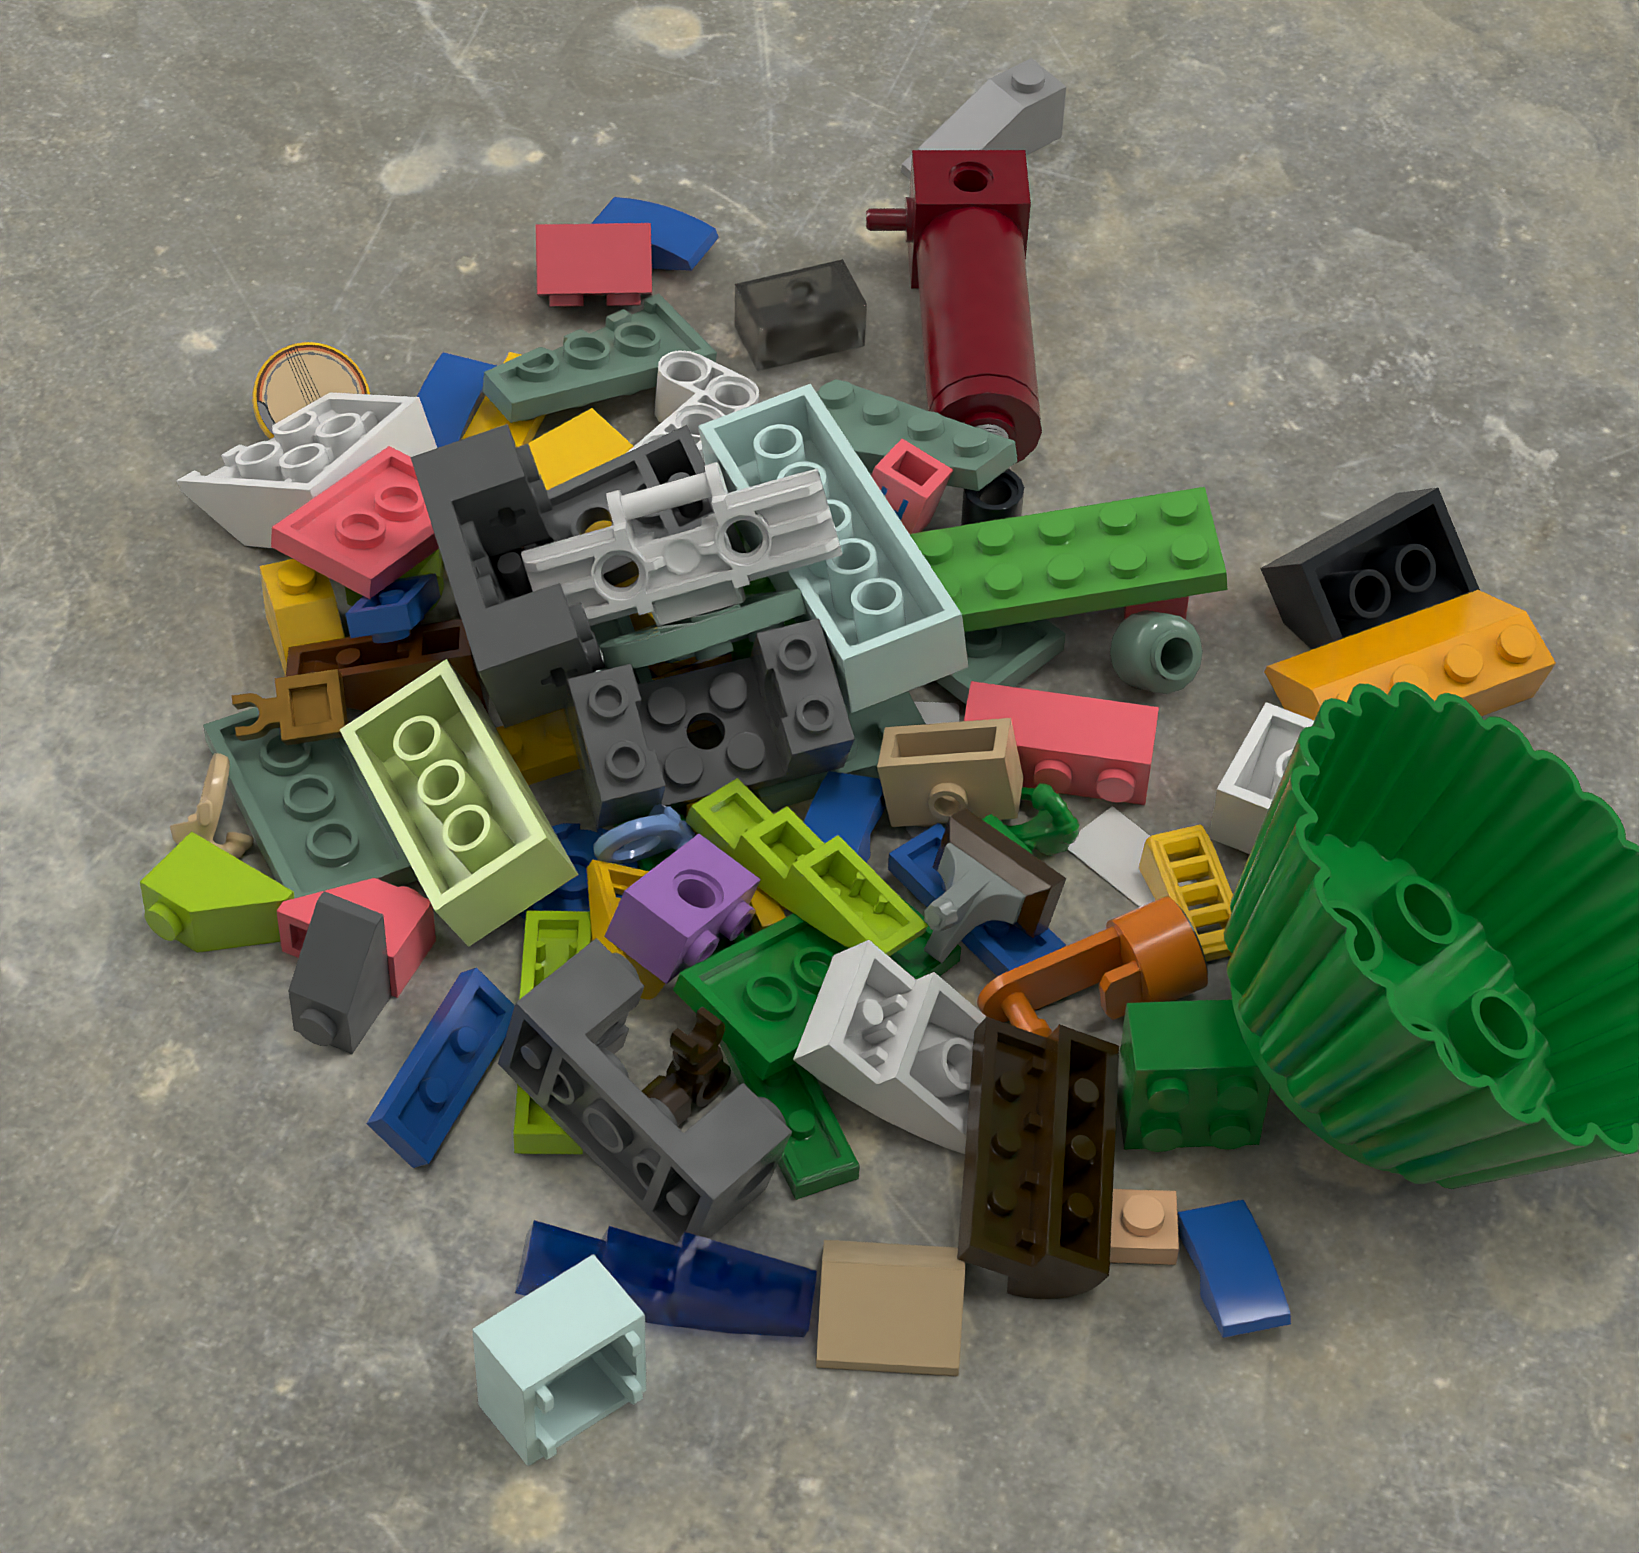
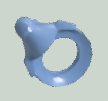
(644, 837)

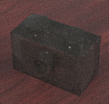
(800, 315)

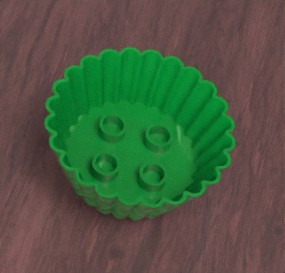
(1441, 946)

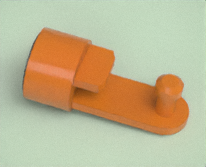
(1136, 959)

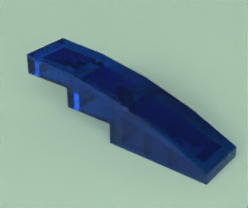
(682, 1284)

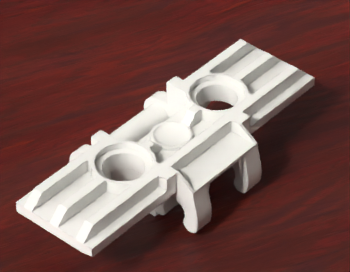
(696, 567)

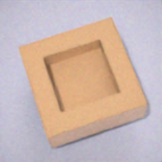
(1144, 1227)

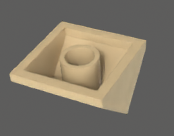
(890, 1308)

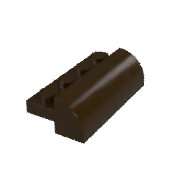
(1040, 1159)

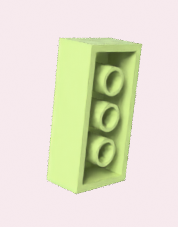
(457, 803)

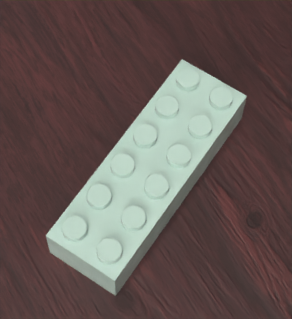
(880, 600)

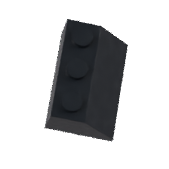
(1371, 569)

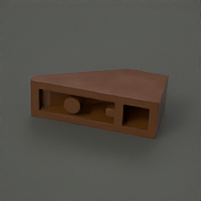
(381, 669)

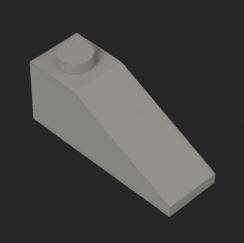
(1007, 113)

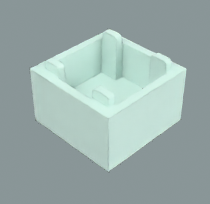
(560, 1359)

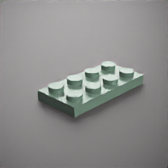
(308, 809)

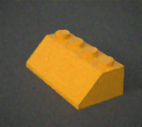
(1457, 647)

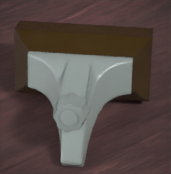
(987, 881)

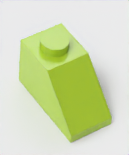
(211, 899)

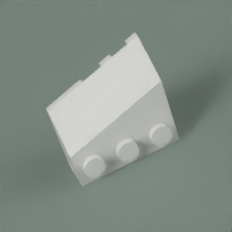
(304, 459)

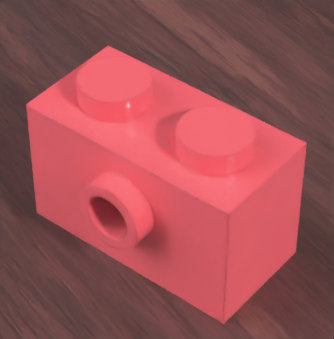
(594, 261)

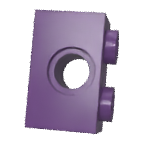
(683, 909)

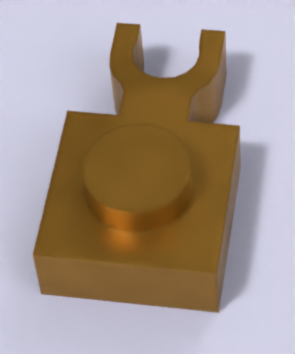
(305, 708)

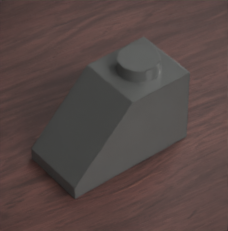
(340, 974)

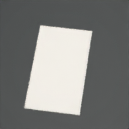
(1114, 850)

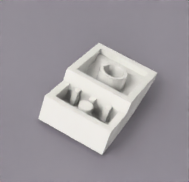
(894, 1044)

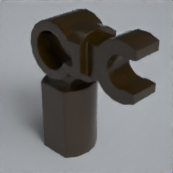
(696, 1070)

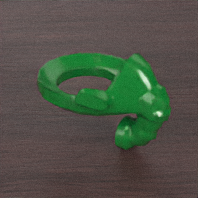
(1052, 827)

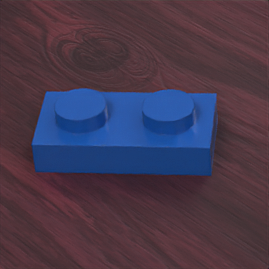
(393, 609)

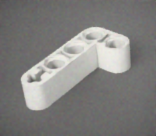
(696, 392)

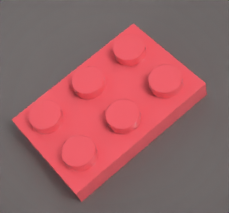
(363, 526)

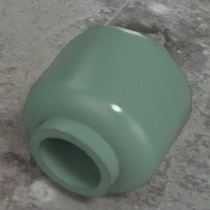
(1156, 652)

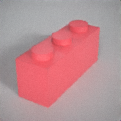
(1074, 740)

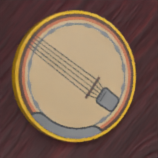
(299, 377)

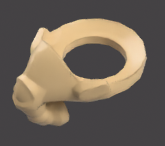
(209, 809)

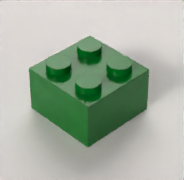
(1188, 1078)

